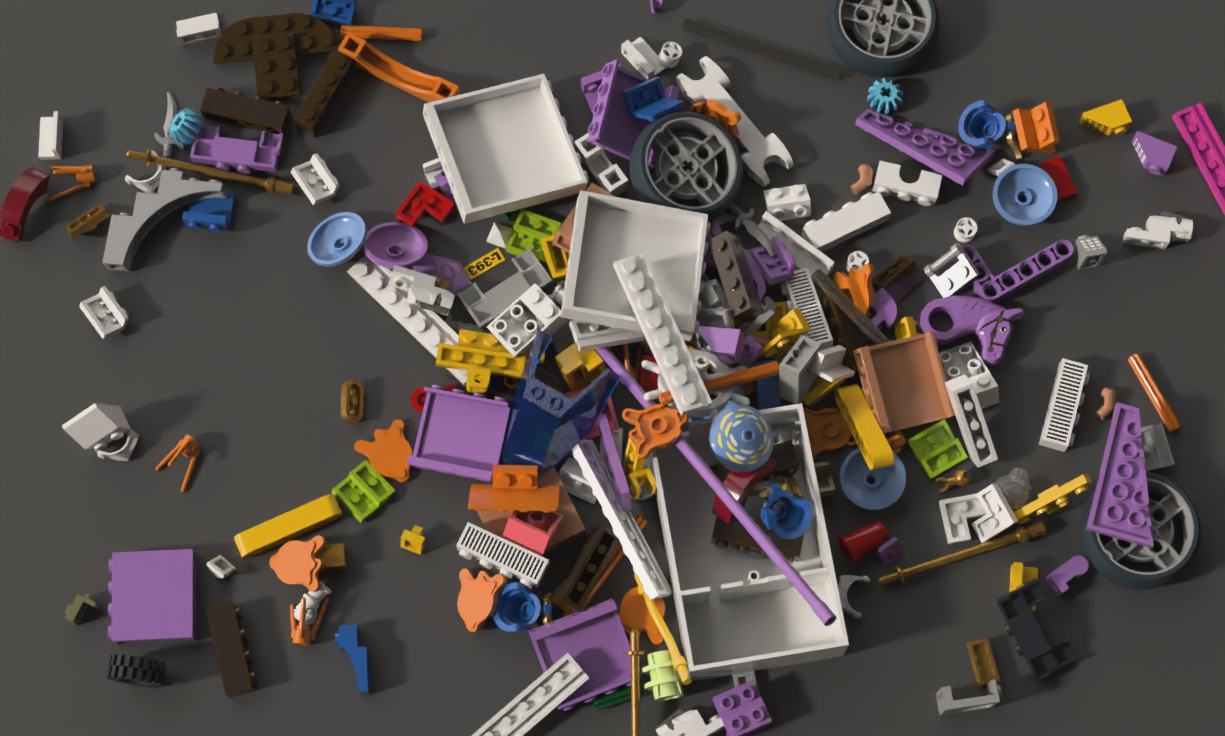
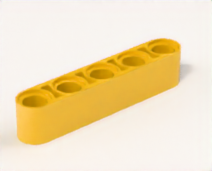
(864, 426)
(288, 526)

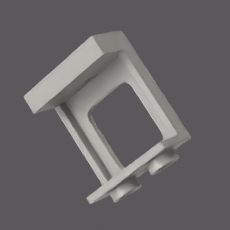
(947, 706)

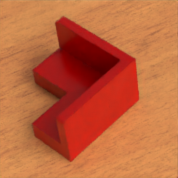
(424, 199)

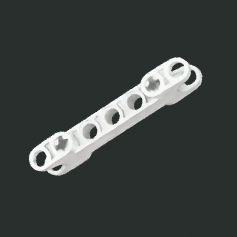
(756, 148)

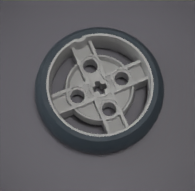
(874, 62)
(660, 139)
(1166, 561)

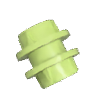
(664, 679)

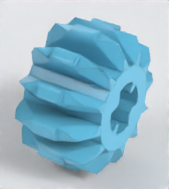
(885, 103)
(186, 126)

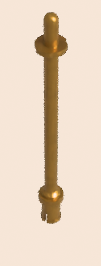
(270, 184)
(1022, 535)
(635, 681)

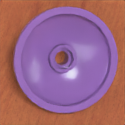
(395, 245)

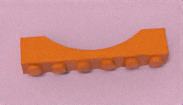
(383, 67)

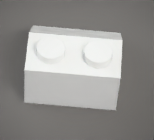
(97, 426)

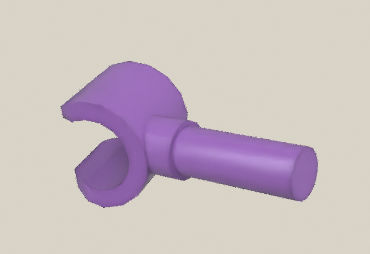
(656, 4)

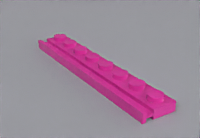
(1205, 147)

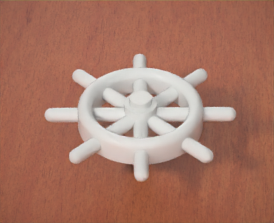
(702, 361)

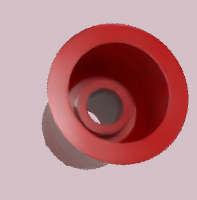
(862, 541)

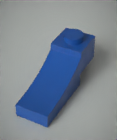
(767, 388)
(348, 642)

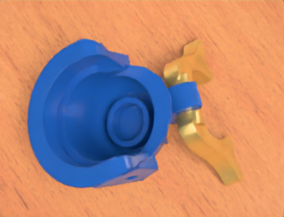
(984, 127)
(783, 512)
(520, 608)

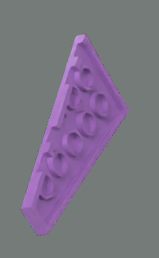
(927, 146)
(1121, 489)

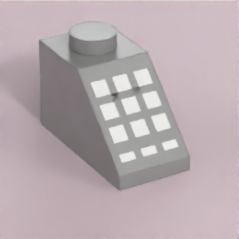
(1088, 252)

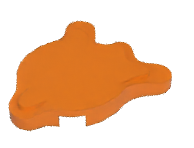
(719, 113)
(859, 285)
(655, 428)
(826, 430)
(388, 452)
(298, 562)
(478, 597)
(636, 615)

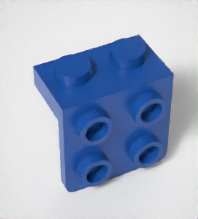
(334, 11)
(649, 101)
(210, 214)

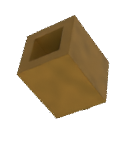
(334, 557)

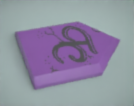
(447, 268)

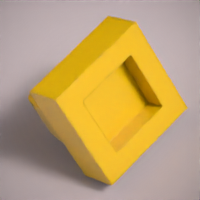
(905, 328)
(413, 540)

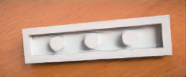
(803, 252)

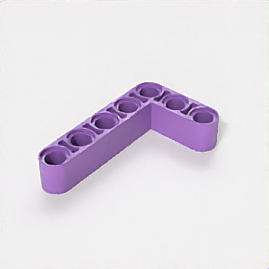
(1014, 274)

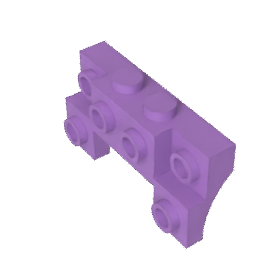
(237, 154)

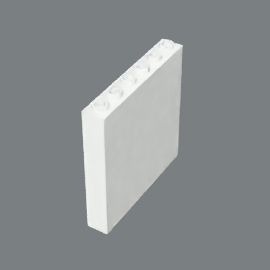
(505, 148)
(620, 228)

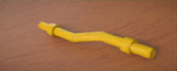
(679, 662)

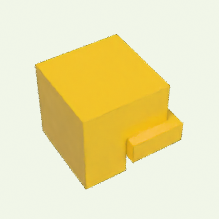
(556, 258)
(579, 367)

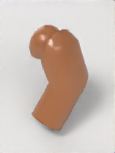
(865, 179)
(1110, 401)

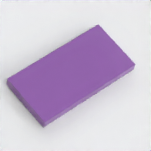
(614, 463)

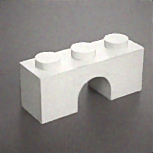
(607, 175)
(923, 191)

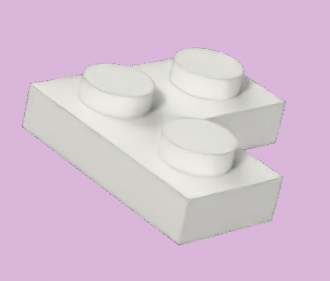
(955, 515)
(998, 515)

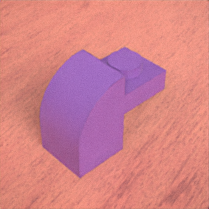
(883, 311)

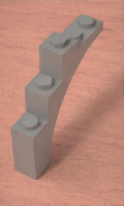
(129, 230)

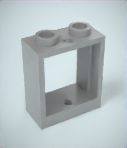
(796, 373)

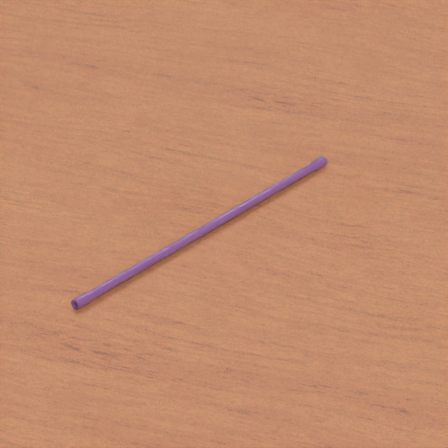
(818, 606)

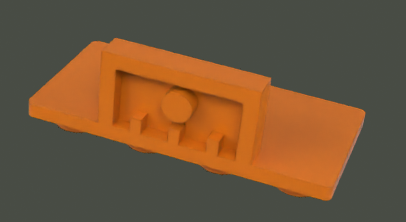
(514, 489)

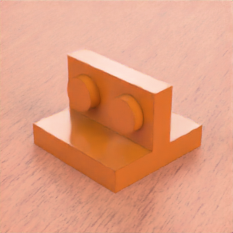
(1037, 129)

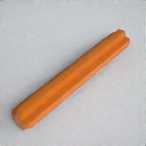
(388, 33)
(1154, 392)

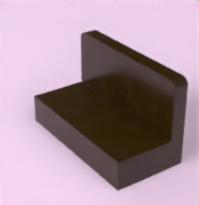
(898, 278)

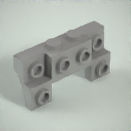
(495, 301)

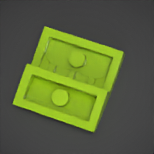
(528, 233)
(936, 448)
(363, 491)

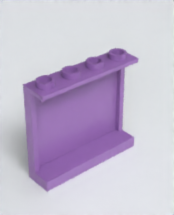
(611, 125)
(461, 433)
(152, 596)
(595, 642)

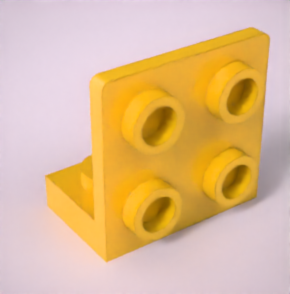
(785, 334)

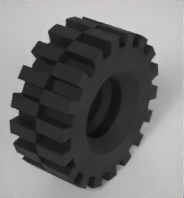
(136, 670)

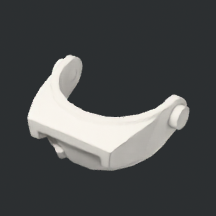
(150, 184)
(126, 451)
(844, 583)

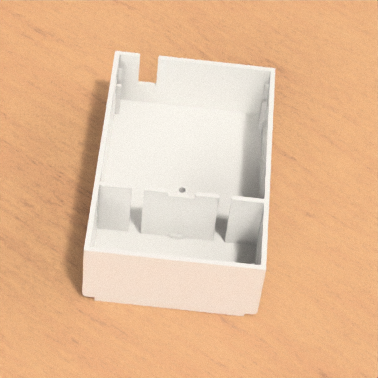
(733, 605)

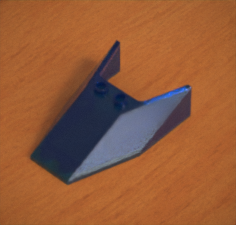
(546, 422)

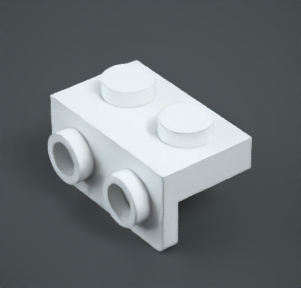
(316, 180)
(788, 202)
(105, 313)

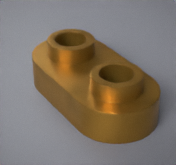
(352, 401)

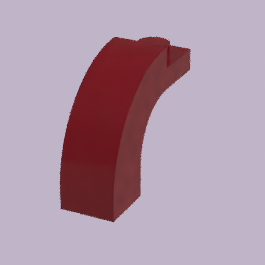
(19, 200)
(740, 486)

